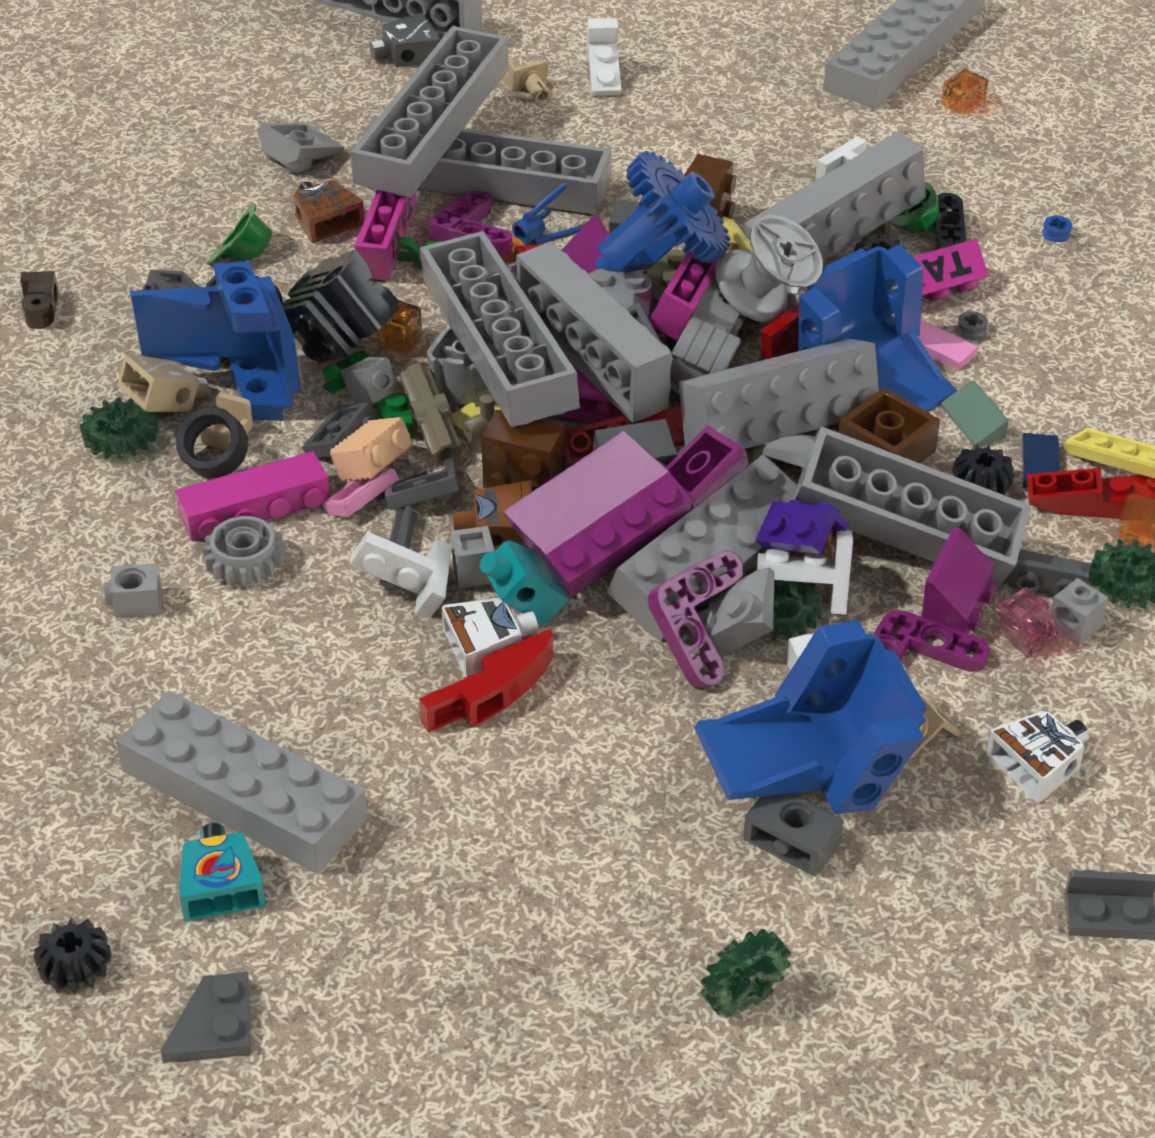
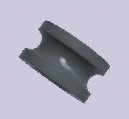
(972, 332)

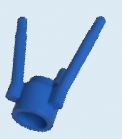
(532, 226)

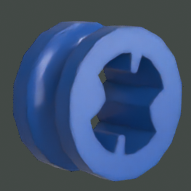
(1057, 228)

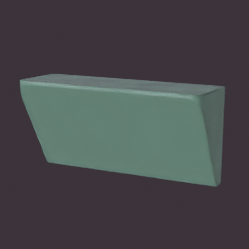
(976, 415)

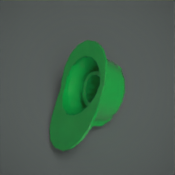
(920, 215)
(246, 240)

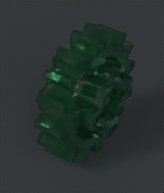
(118, 428)
(1125, 572)
(795, 608)
(745, 972)

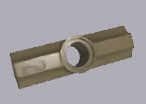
(430, 412)

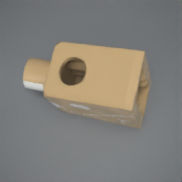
(160, 384)

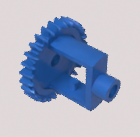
(669, 213)

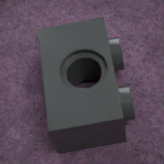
(794, 831)

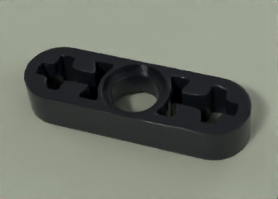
(953, 217)

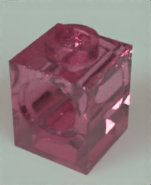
(1027, 621)

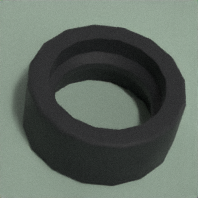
(191, 429)

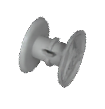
(780, 257)

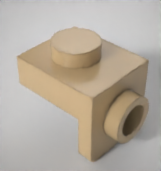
(219, 435)

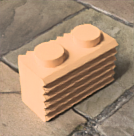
(371, 449)

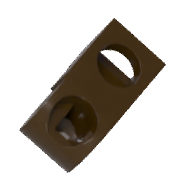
(40, 298)

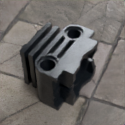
(337, 307)

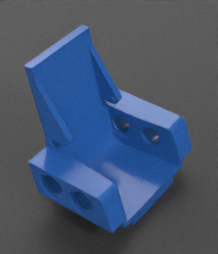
(877, 301)
(228, 320)
(834, 726)

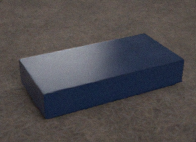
(1039, 454)

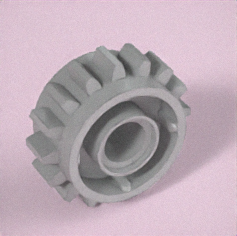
(243, 550)

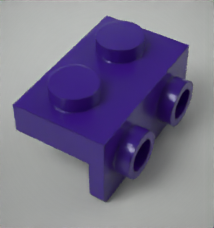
(799, 526)

